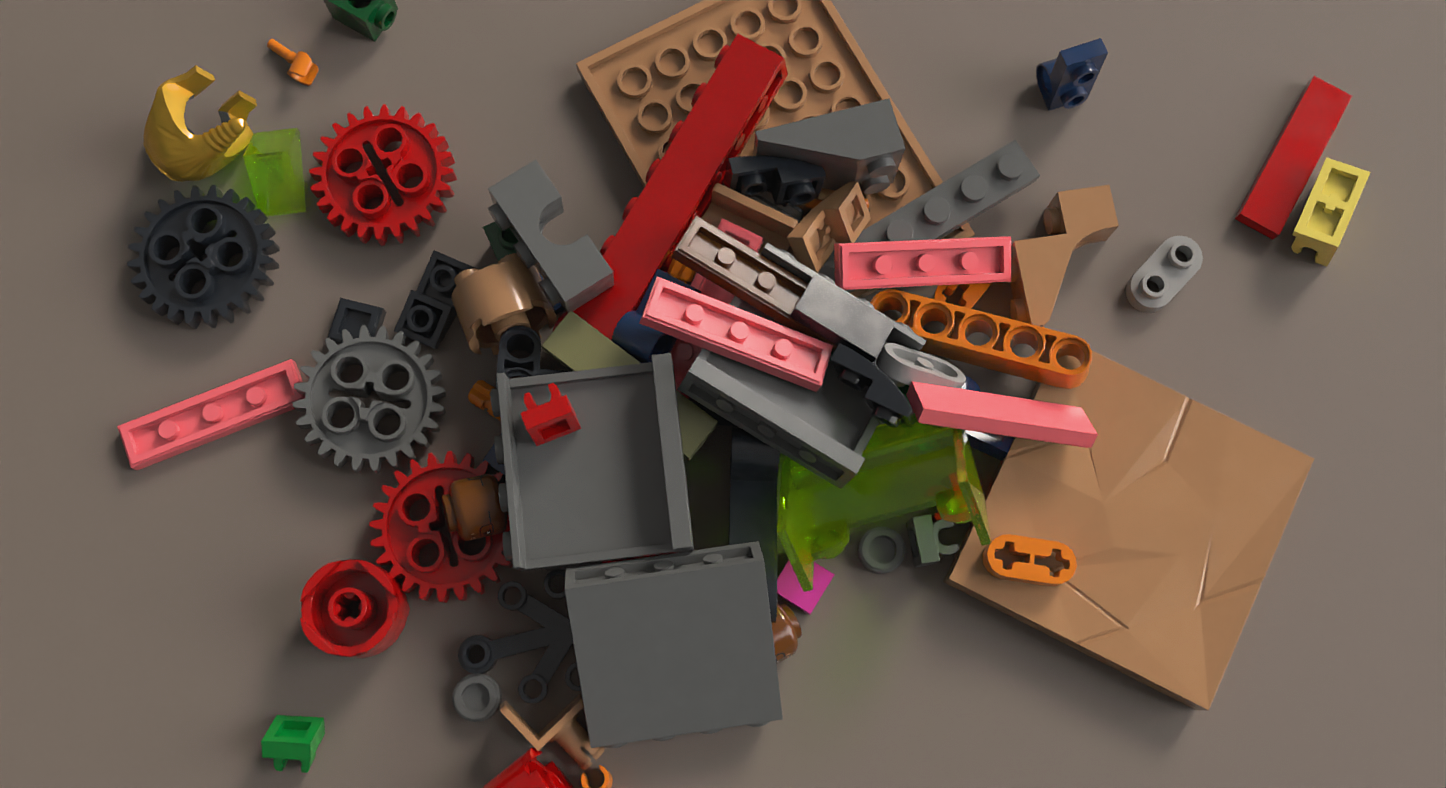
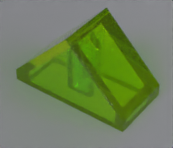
(276, 171)

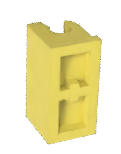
(1329, 209)

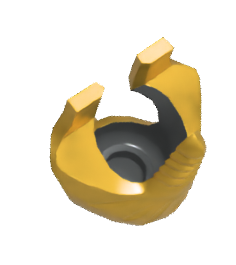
(176, 148)

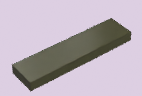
(584, 348)

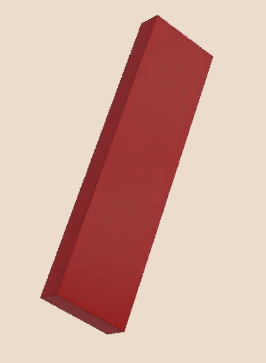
(1293, 157)

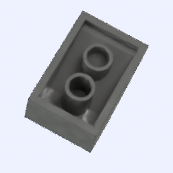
(848, 144)

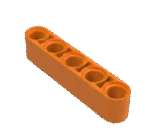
(1003, 336)

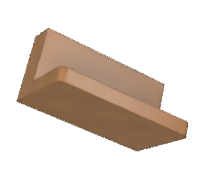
(751, 216)

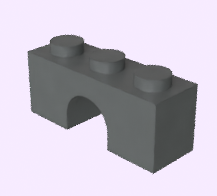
(569, 271)

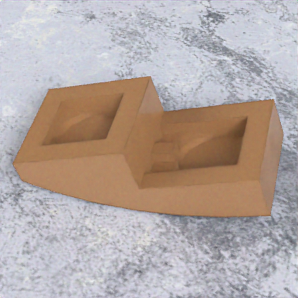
(834, 220)

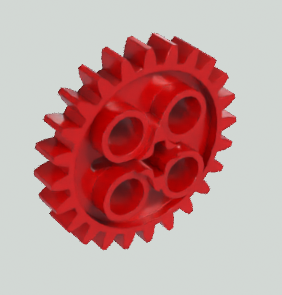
(347, 194)
(406, 538)

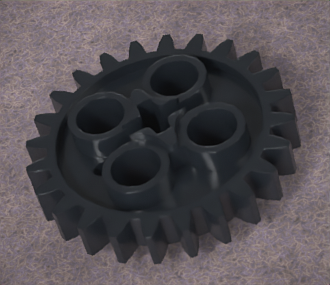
(183, 227)

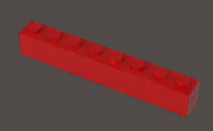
(683, 180)

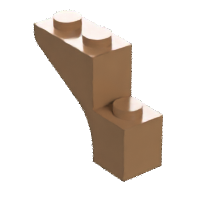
(1040, 263)

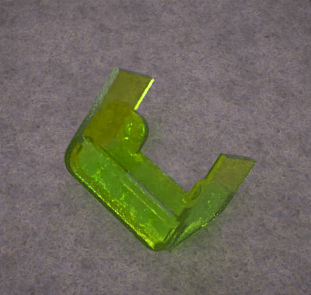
(900, 475)

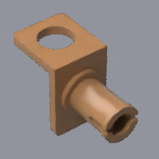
(562, 729)

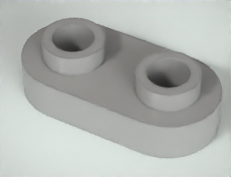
(1166, 272)
(909, 365)

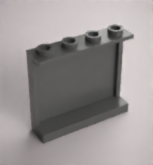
(815, 429)
(601, 489)
(674, 644)

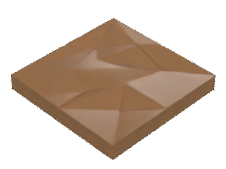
(1164, 522)

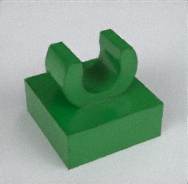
(293, 739)

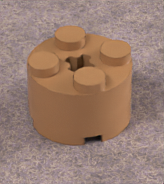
(498, 299)

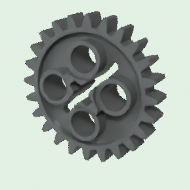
(361, 437)

